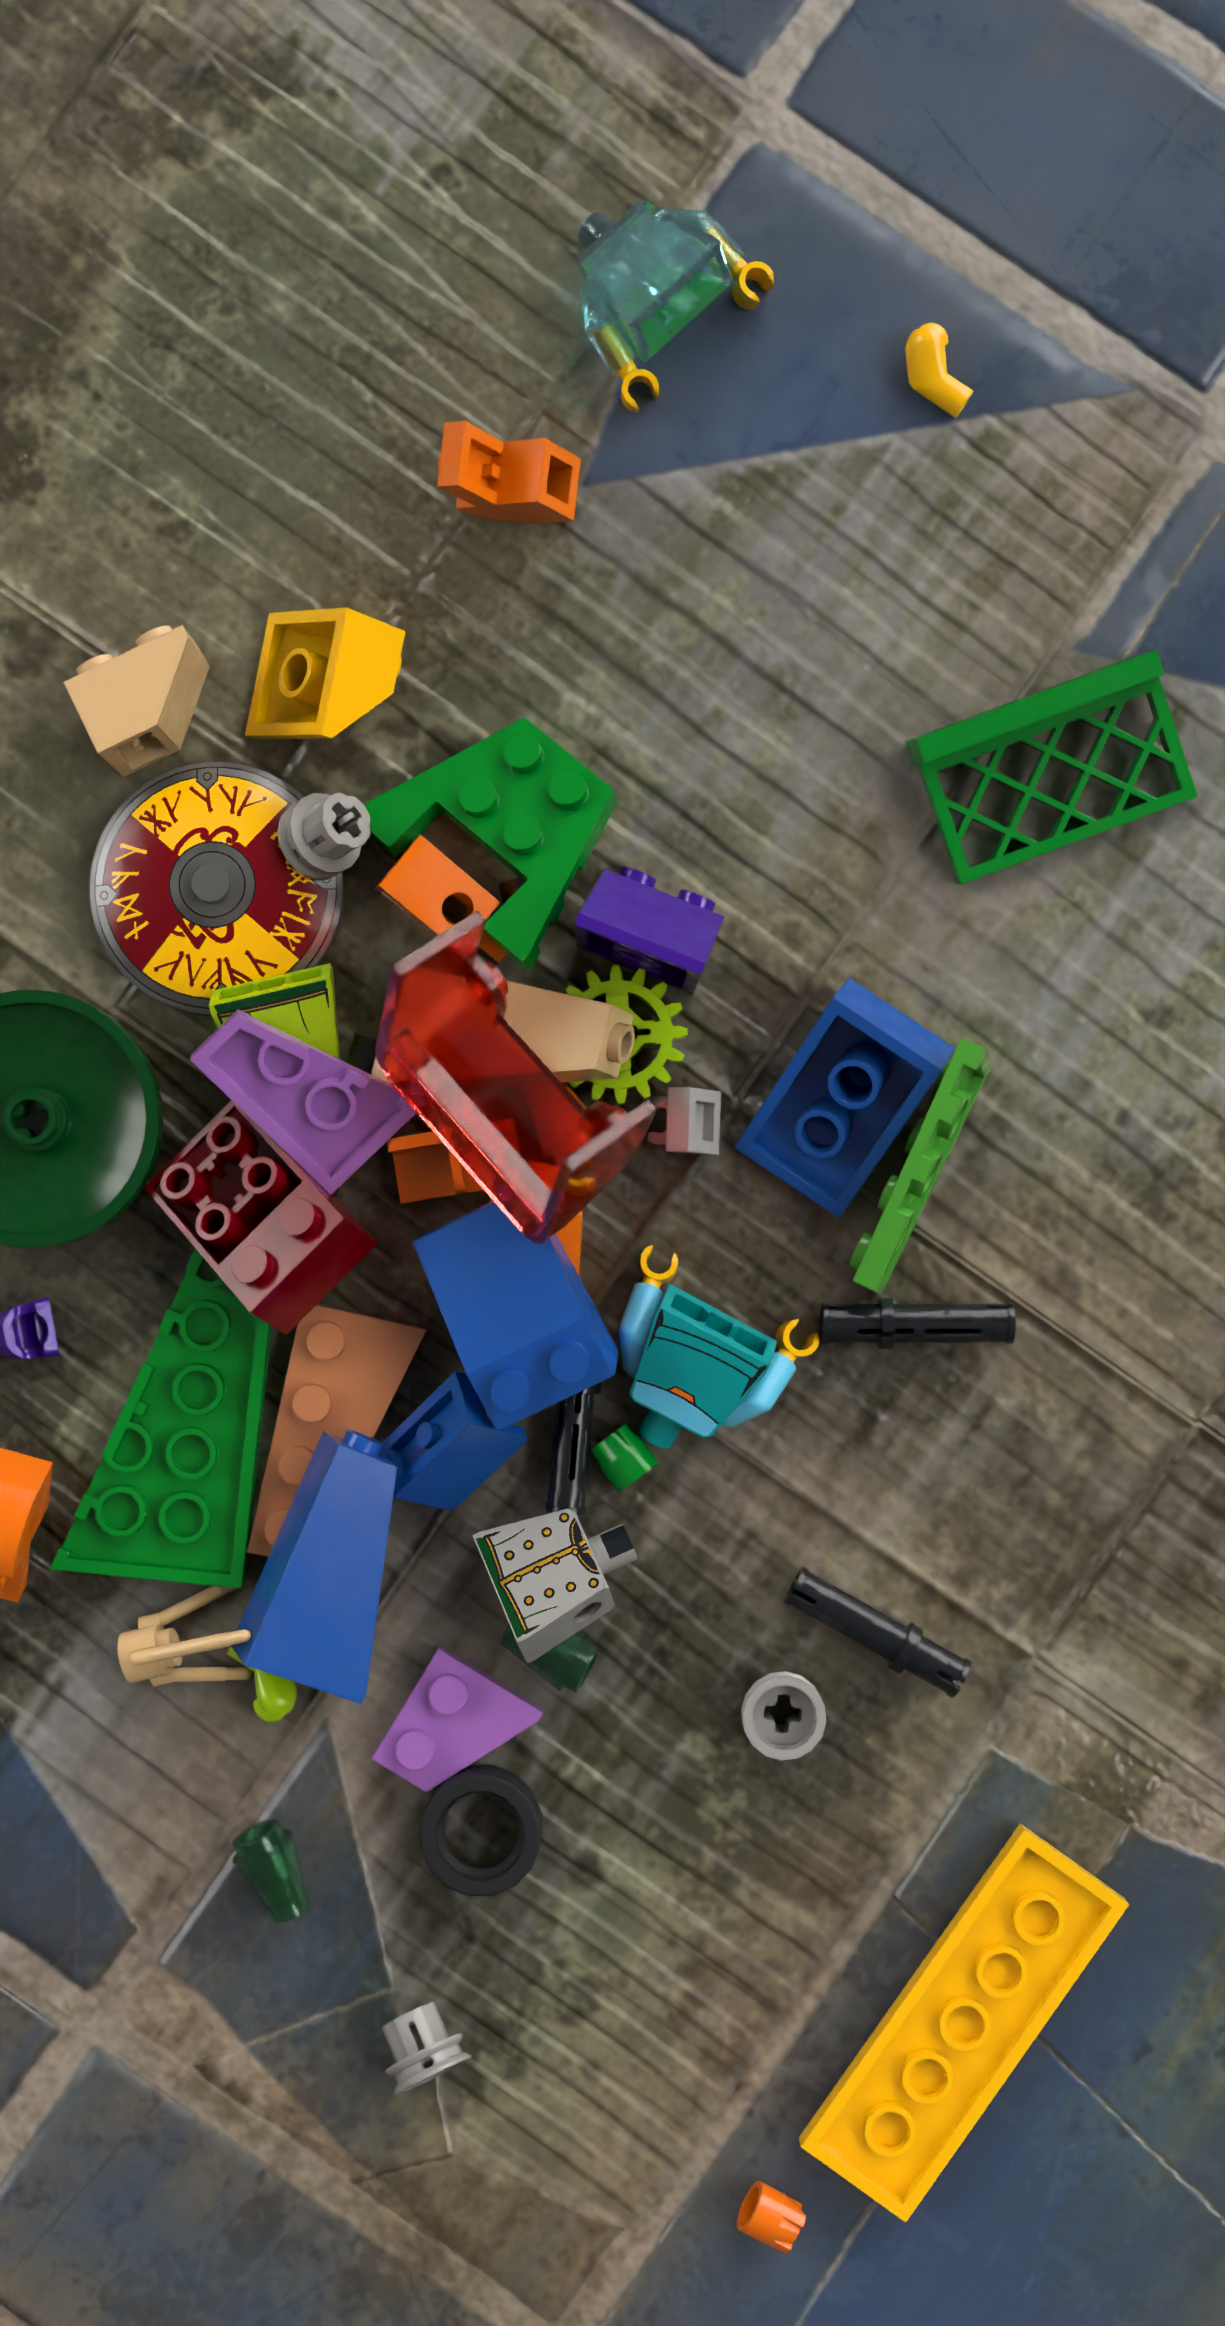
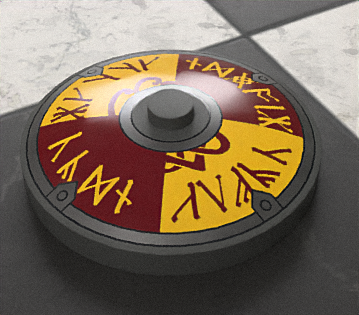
(200, 891)

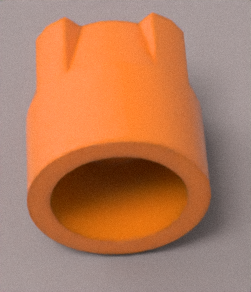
(770, 2217)

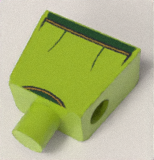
(293, 1002)

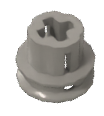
(314, 817)
(801, 1729)
(410, 2060)

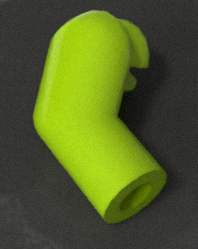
(274, 1694)

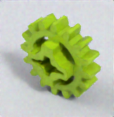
(660, 1032)

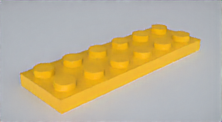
(962, 2022)

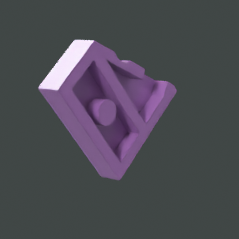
(452, 1721)

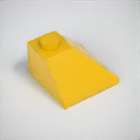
(321, 672)

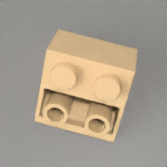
(142, 699)

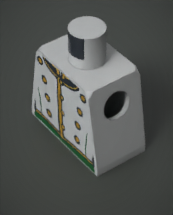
(551, 1576)

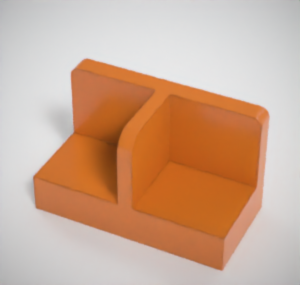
(428, 1169)

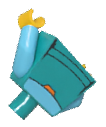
(697, 1362)

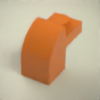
(510, 479)
(23, 1502)

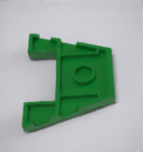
(521, 804)

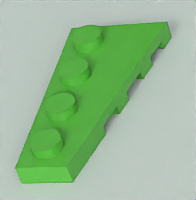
(928, 1151)

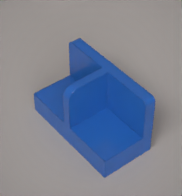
(448, 1446)

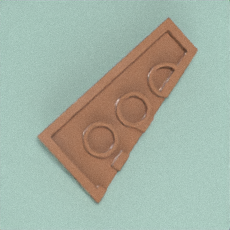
(337, 1379)

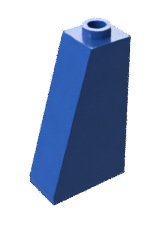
(324, 1575)

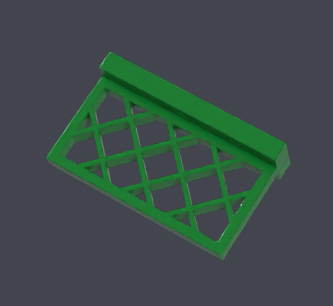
(1036, 714)

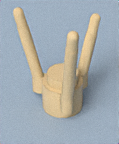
(156, 1651)

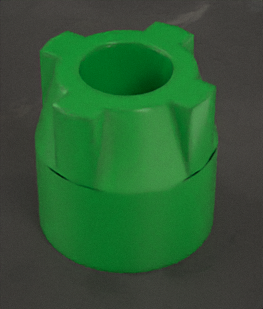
(624, 1457)

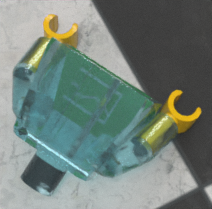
(652, 279)

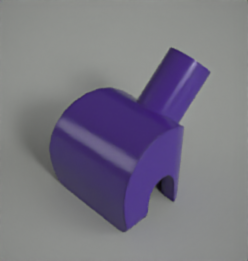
(28, 1331)

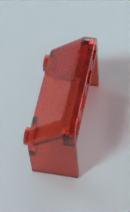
(490, 1093)

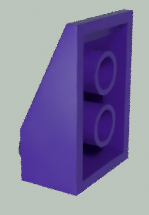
(648, 928)

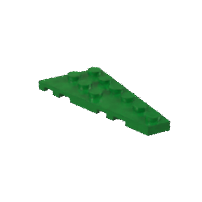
(184, 1450)

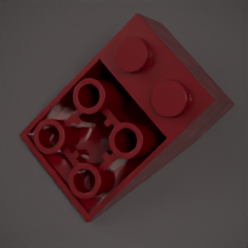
(259, 1219)

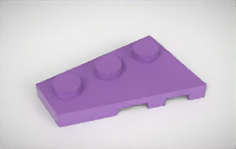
(302, 1097)

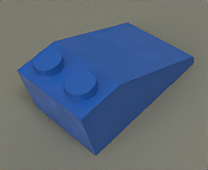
(844, 1097)
(515, 1314)

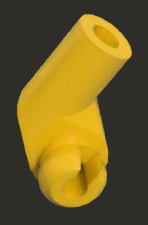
(928, 369)

